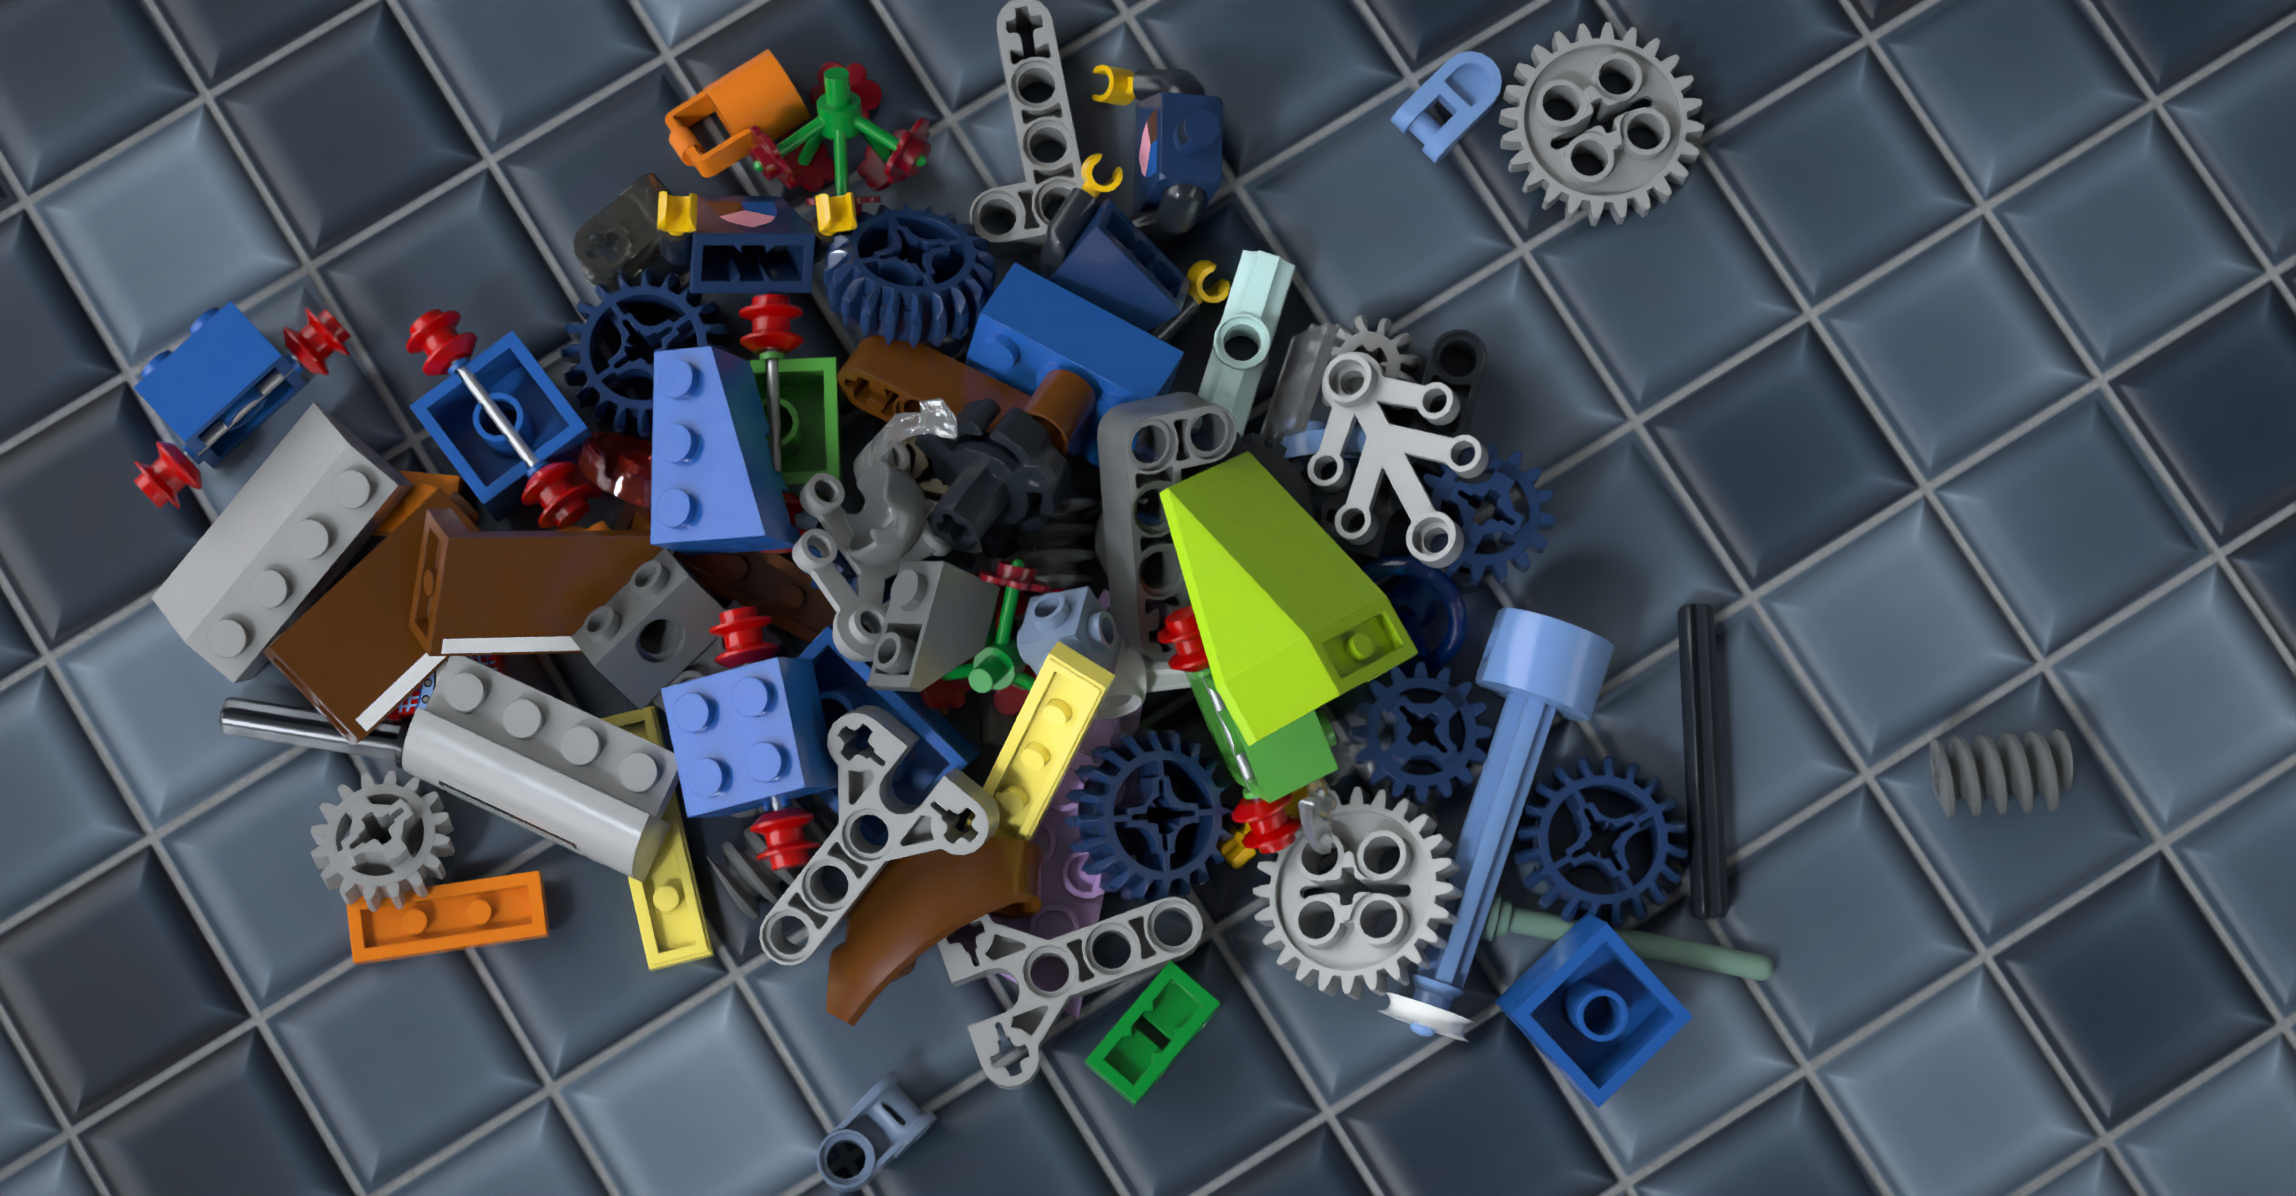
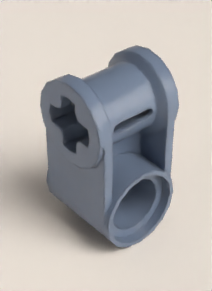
(875, 1133)

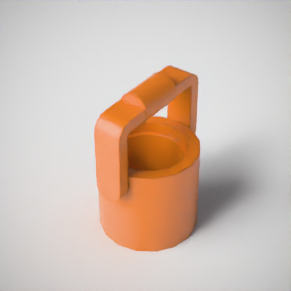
(745, 97)

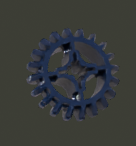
(909, 275)
(618, 311)
(1146, 759)
(1587, 816)

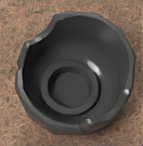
(891, 516)

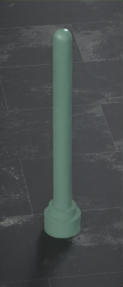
(1507, 918)

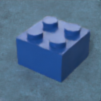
(1593, 1009)

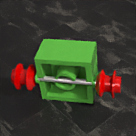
(797, 399)
(1266, 768)

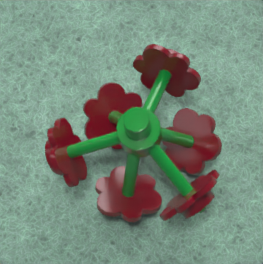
(843, 113)
(999, 663)

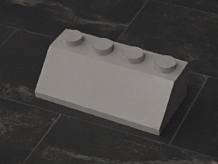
(280, 543)

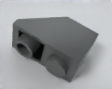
(931, 625)

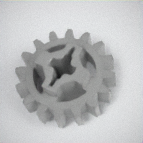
(366, 864)

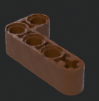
(897, 378)

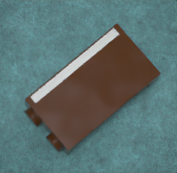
(517, 586)
(355, 642)

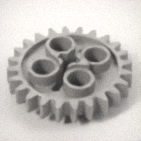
(1574, 76)
(1351, 949)

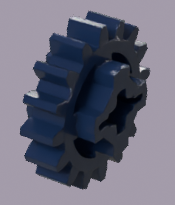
(1506, 527)
(1398, 712)

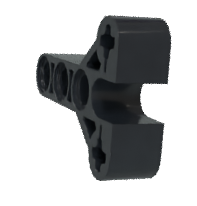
(1387, 503)

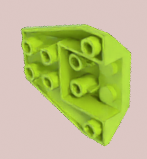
(1275, 598)

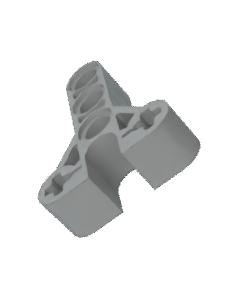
(912, 829)
(1037, 1011)

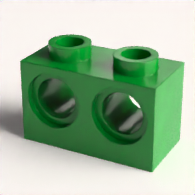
(1152, 1033)

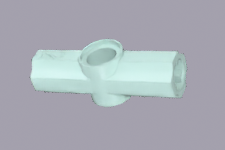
(1251, 312)

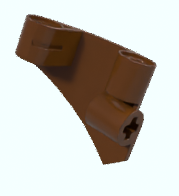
(920, 904)

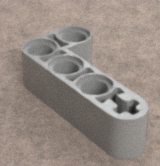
(1033, 125)

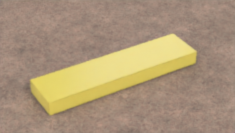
(1045, 740)
(669, 898)

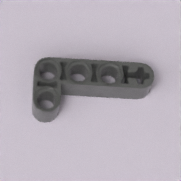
(1137, 599)

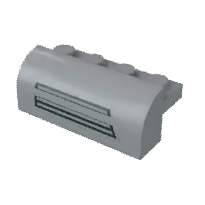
(543, 766)

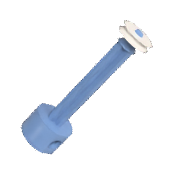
(1542, 673)

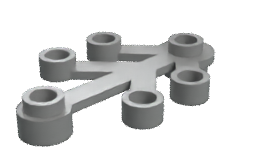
(1388, 452)
(866, 603)

